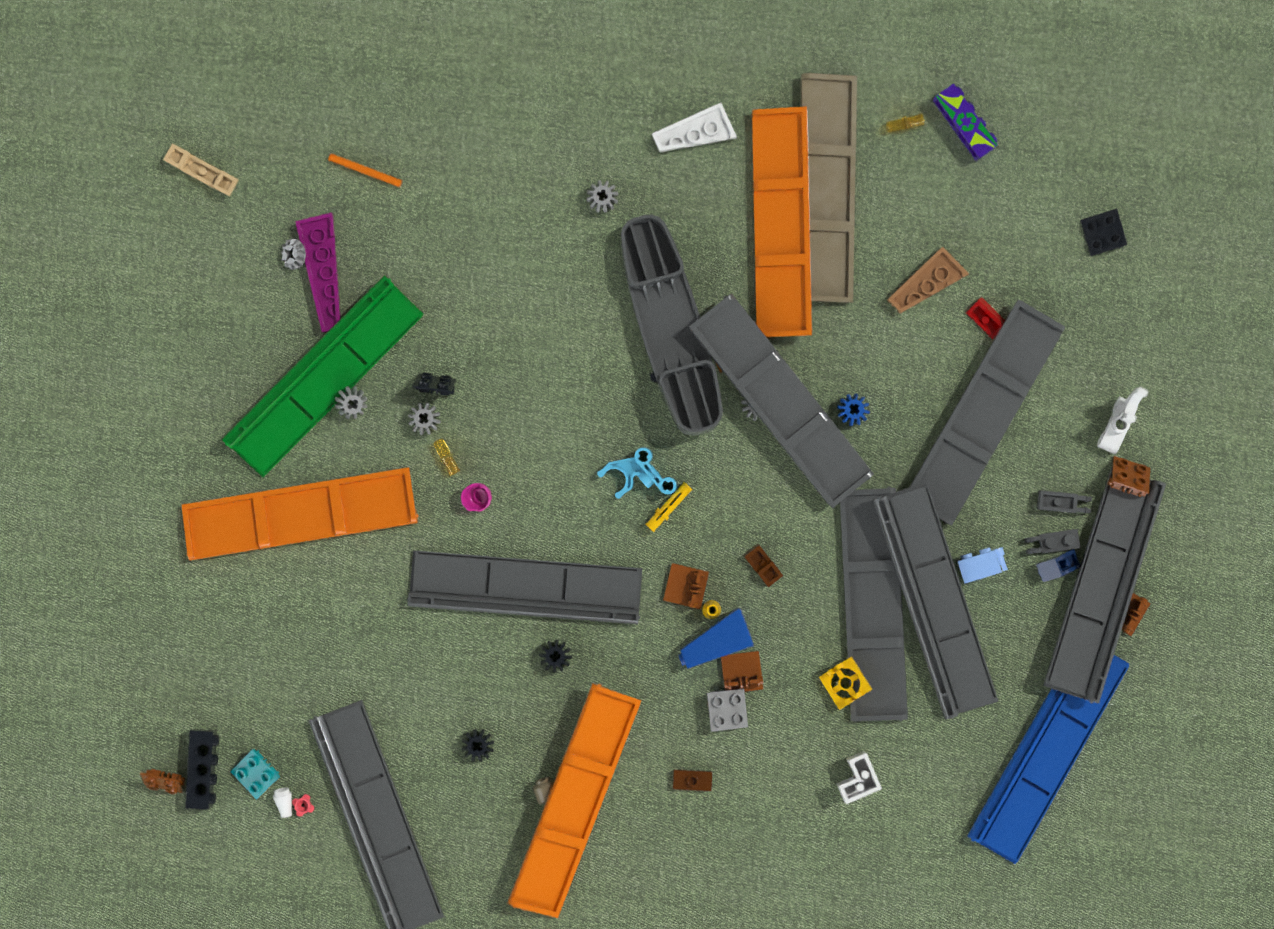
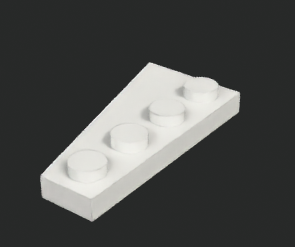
(699, 129)

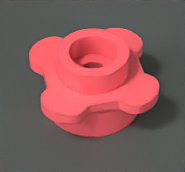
(300, 811)

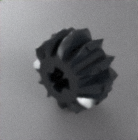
(550, 660)
(477, 738)

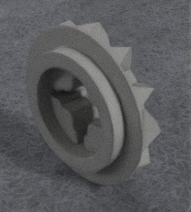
(298, 254)

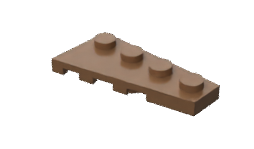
(931, 278)

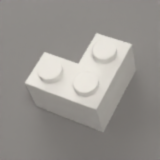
(864, 779)

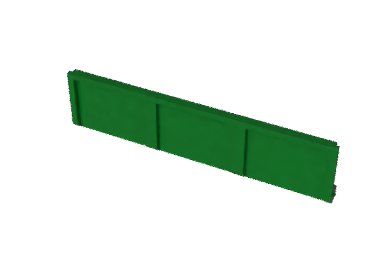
(320, 374)

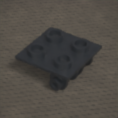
(1104, 232)
(426, 382)

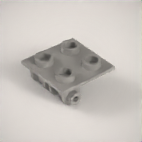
(727, 709)

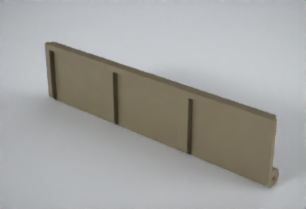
(832, 164)

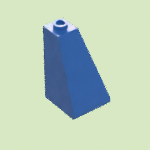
(721, 639)

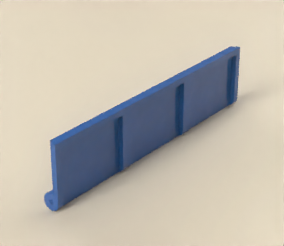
(1040, 768)

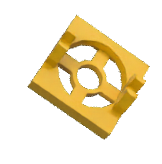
(827, 677)

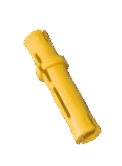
(684, 490)

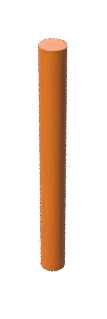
(365, 170)

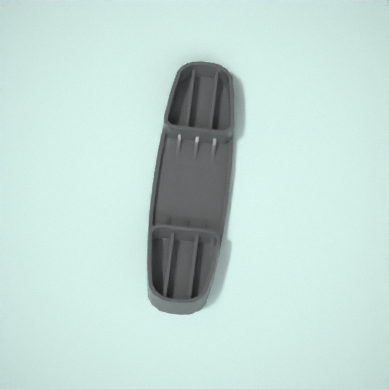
(664, 313)

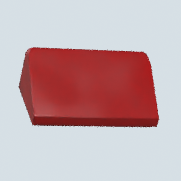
(986, 317)

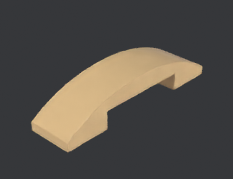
(200, 170)

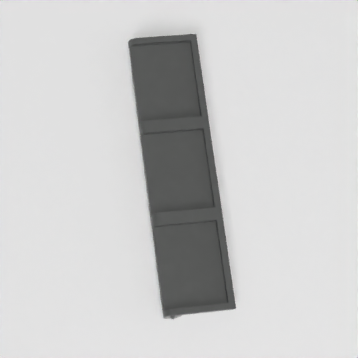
(781, 400)
(987, 408)
(525, 587)
(1103, 591)
(935, 600)
(873, 610)
(376, 817)

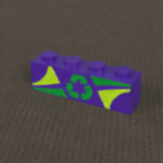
(965, 122)

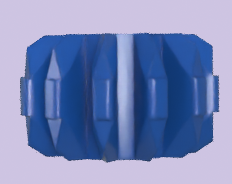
(846, 410)

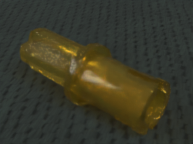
(905, 123)
(446, 457)

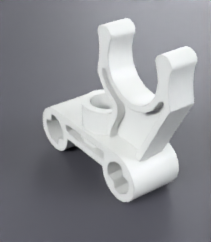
(1125, 411)

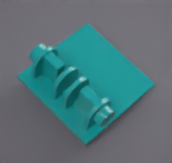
(255, 773)

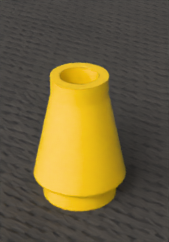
(705, 609)

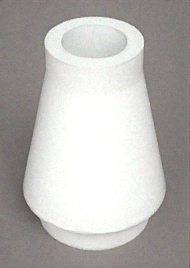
(283, 801)

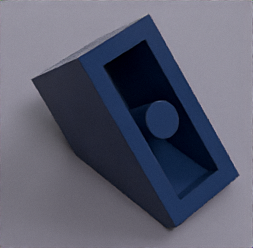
(1058, 565)

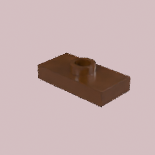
(692, 780)

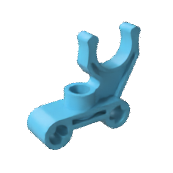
(644, 470)

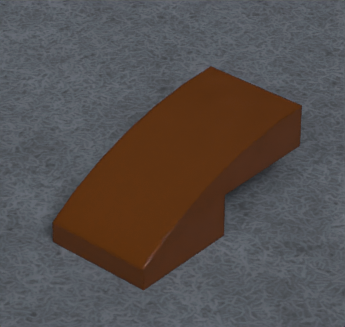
(763, 565)

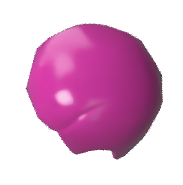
(476, 497)

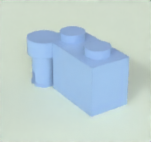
(982, 564)

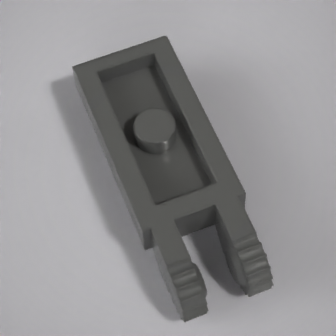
(1061, 502)
(1055, 541)

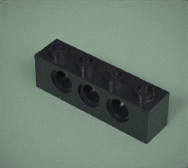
(194, 798)

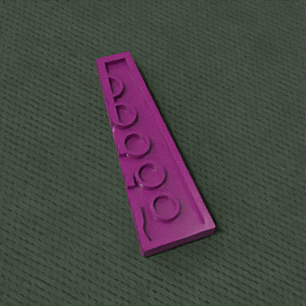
(318, 239)

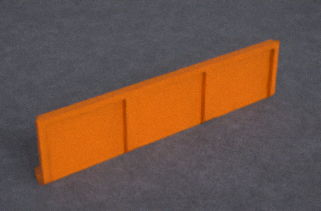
(782, 221)
(299, 514)
(574, 801)

